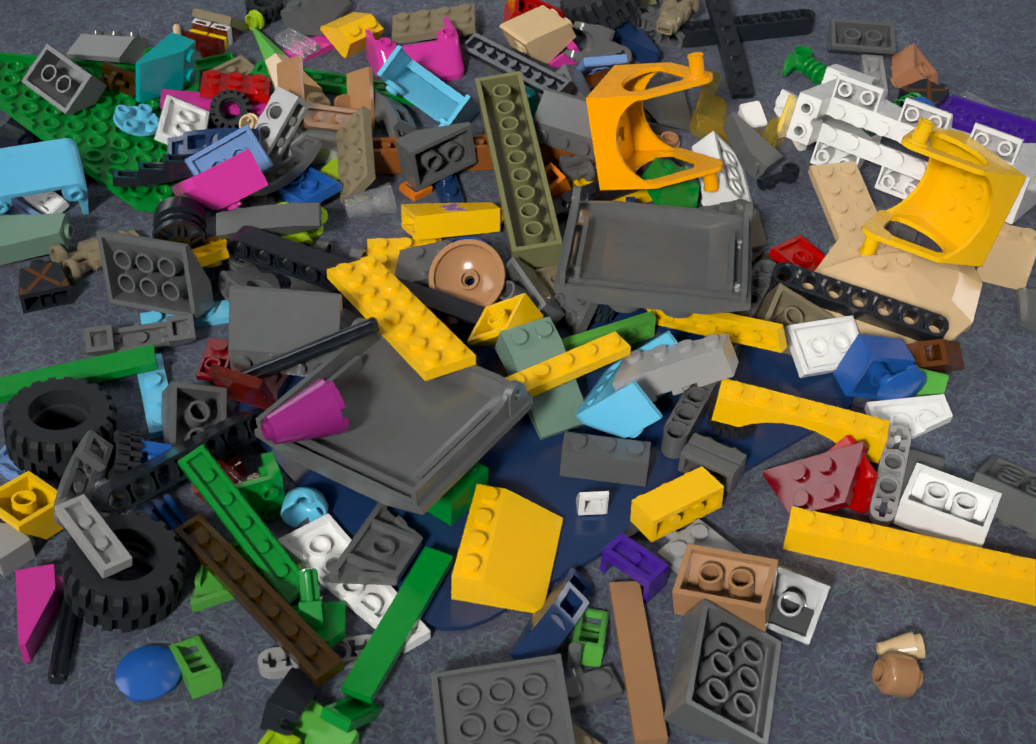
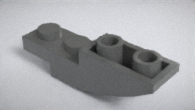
(392, 115)

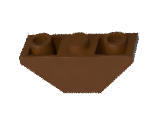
(937, 355)

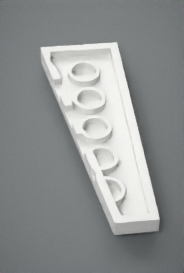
(319, 547)

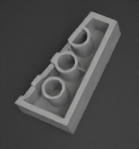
(679, 366)

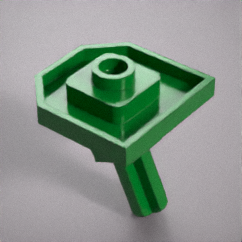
(324, 618)

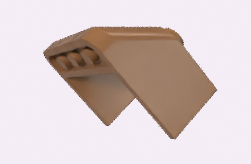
(326, 117)

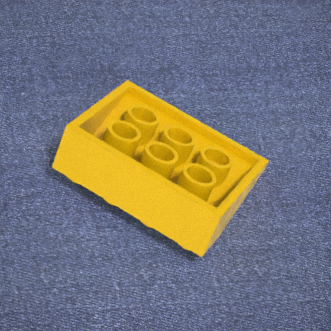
(506, 551)

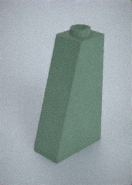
(32, 235)

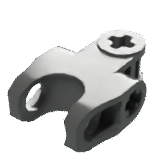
(648, 23)
(598, 43)
(244, 274)

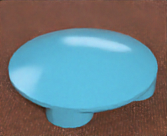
(136, 119)

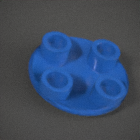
(901, 385)
(147, 673)

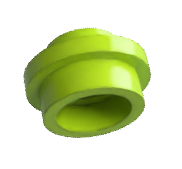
(255, 19)

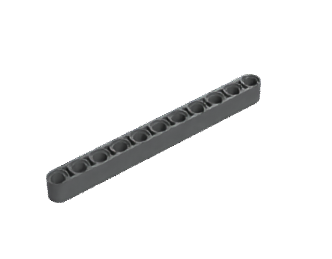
(695, 401)

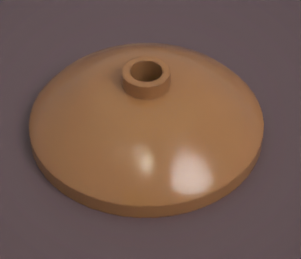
(464, 261)

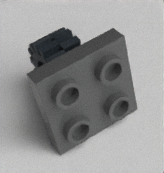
(580, 312)

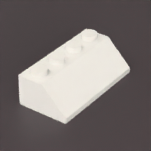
(731, 178)

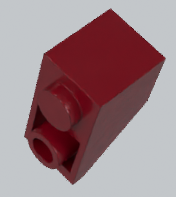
(215, 353)

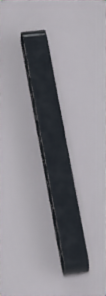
(312, 265)

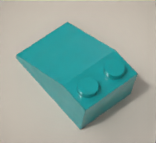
(166, 66)

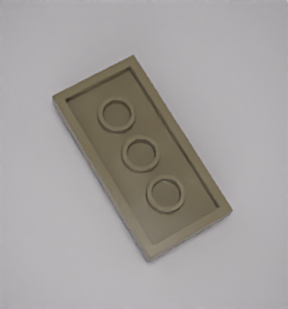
(426, 23)
(355, 154)

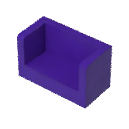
(636, 563)

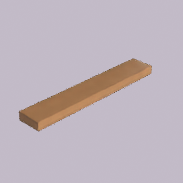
(637, 664)

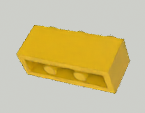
(676, 503)

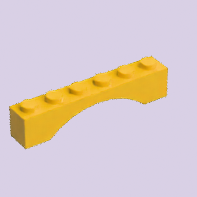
(747, 404)

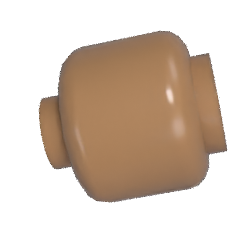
(897, 675)

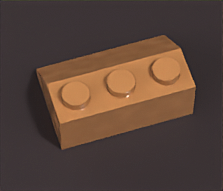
(728, 579)

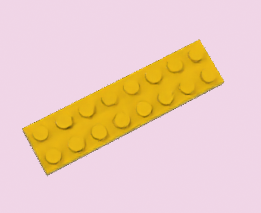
(402, 318)

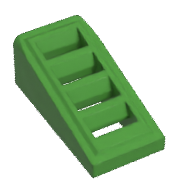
(591, 652)
(201, 681)

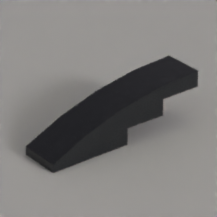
(153, 173)

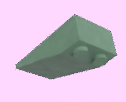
(531, 345)

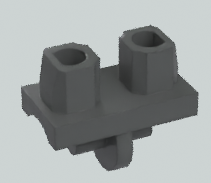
(577, 167)

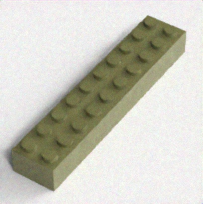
(518, 170)

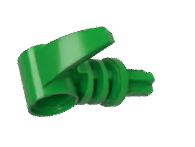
(802, 62)

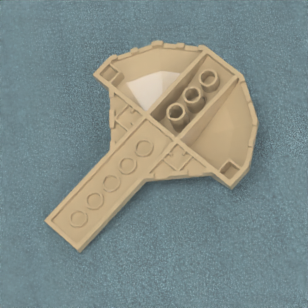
(891, 272)

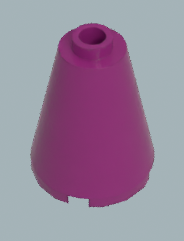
(307, 415)

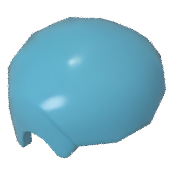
(302, 503)

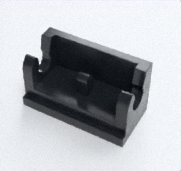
(289, 701)

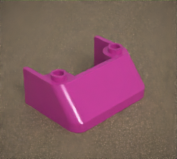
(439, 57)
(224, 184)

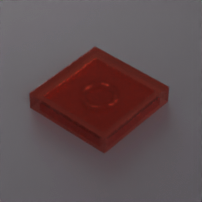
(242, 387)

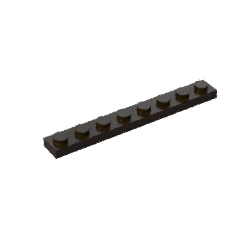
(260, 600)

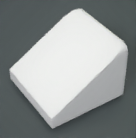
(753, 114)
(592, 503)

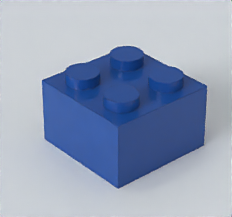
(870, 360)

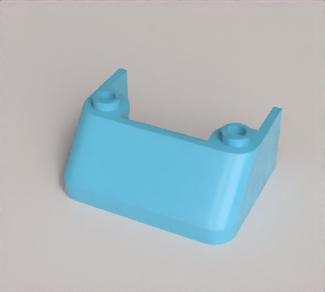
(425, 90)
(42, 169)
(625, 410)

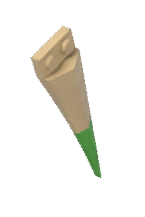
(273, 55)

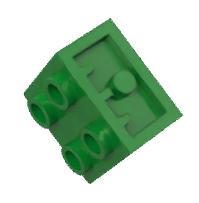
(266, 492)

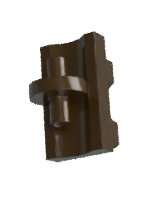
(119, 79)

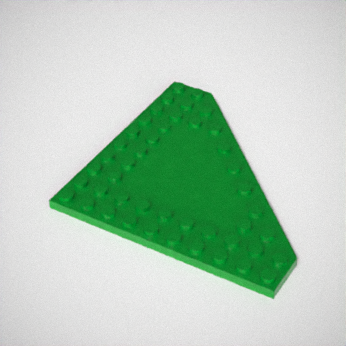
(97, 137)

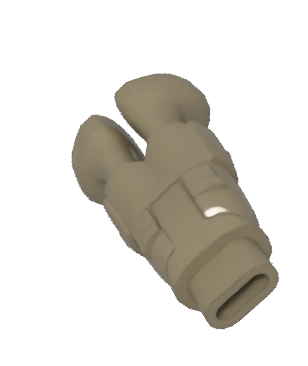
(674, 14)
(81, 261)

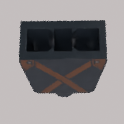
(935, 93)
(43, 286)

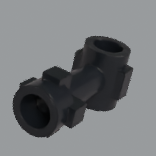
(788, 176)

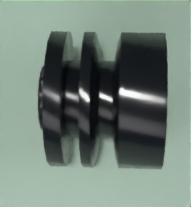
(180, 221)

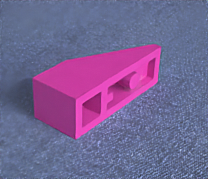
(37, 604)

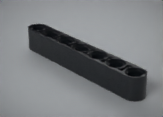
(753, 27)
(871, 301)
(147, 473)

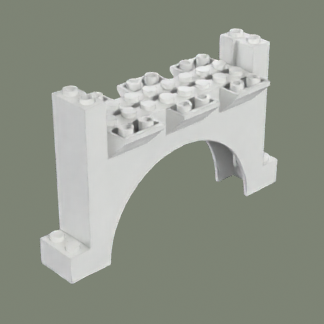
(849, 101)

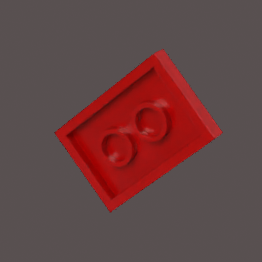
(254, 87)

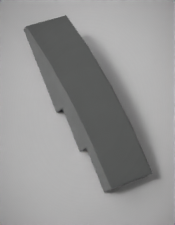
(275, 219)

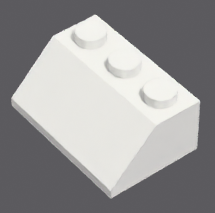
(946, 507)

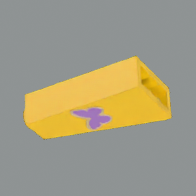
(450, 219)

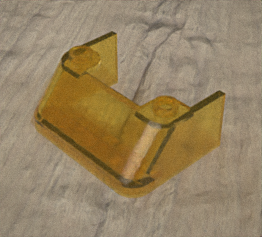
(711, 113)

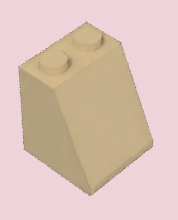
(539, 33)
(1010, 258)

